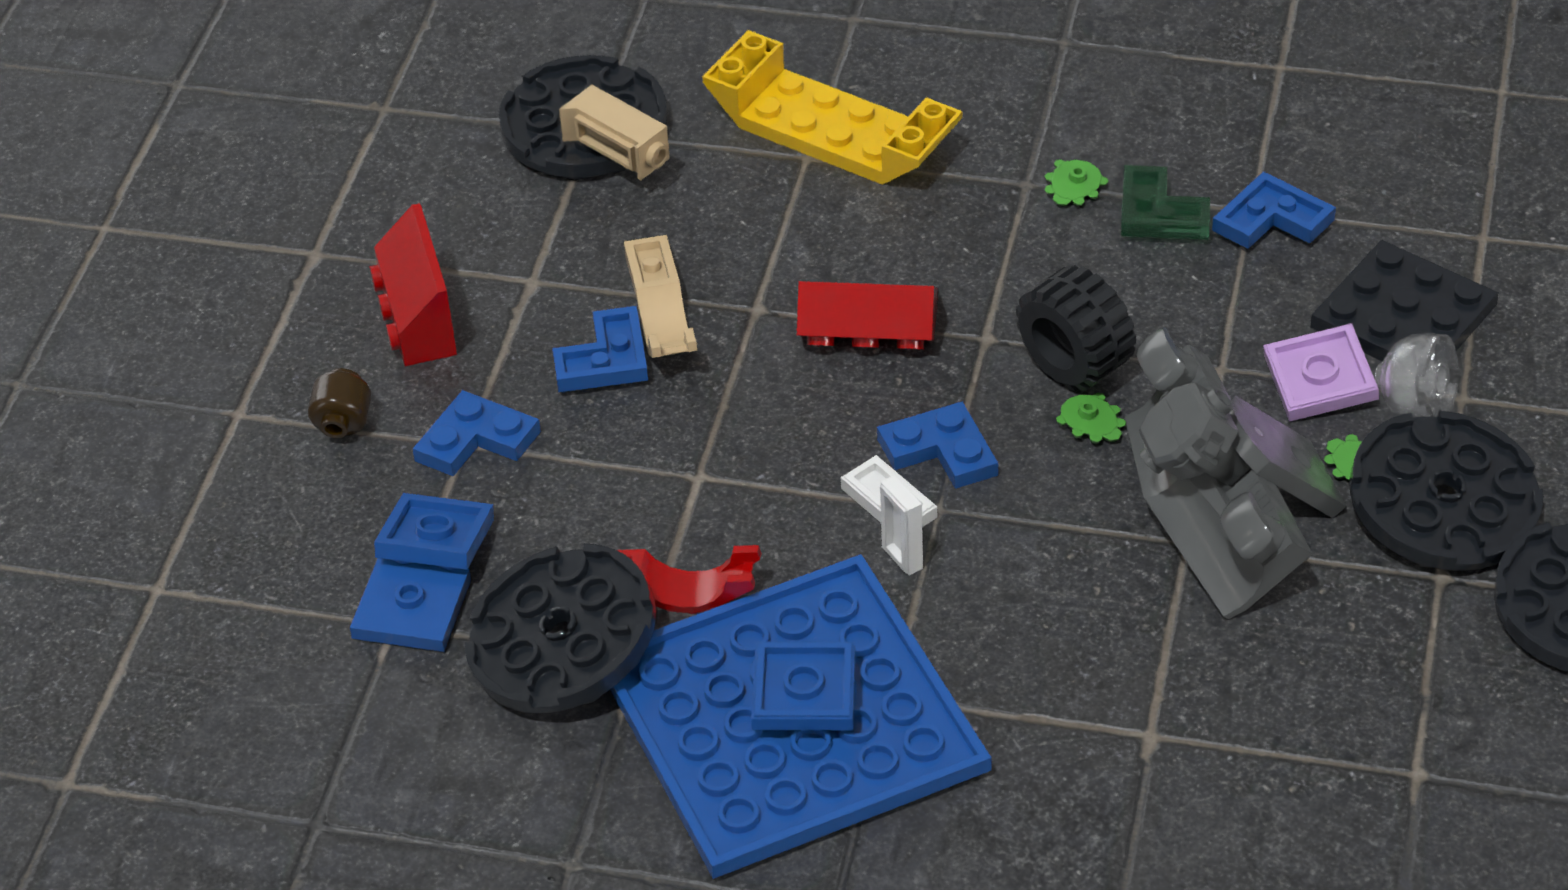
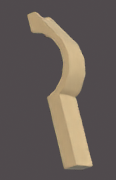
(658, 297)

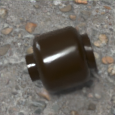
(339, 403)

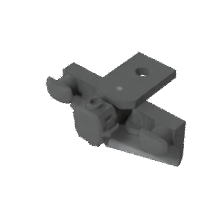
(1190, 454)

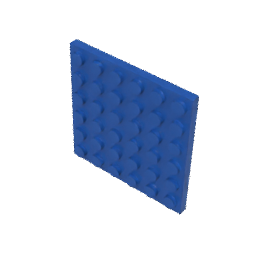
(776, 789)

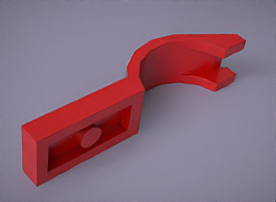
(697, 590)

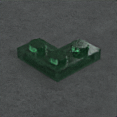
(1153, 214)

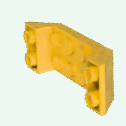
(820, 118)

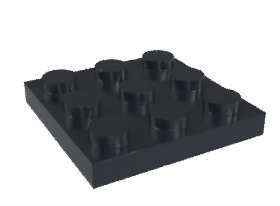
(1401, 296)

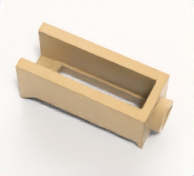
(615, 131)

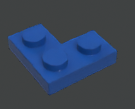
(1269, 203)
(612, 360)
(472, 424)
(941, 434)

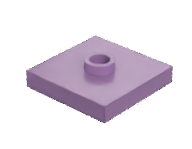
(1321, 372)

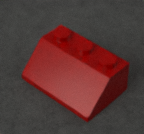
(413, 291)
(866, 313)

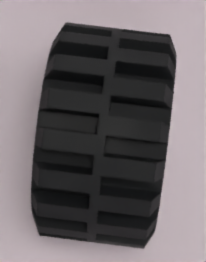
(1076, 327)

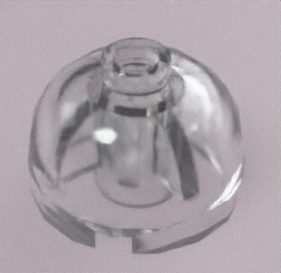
(1418, 375)

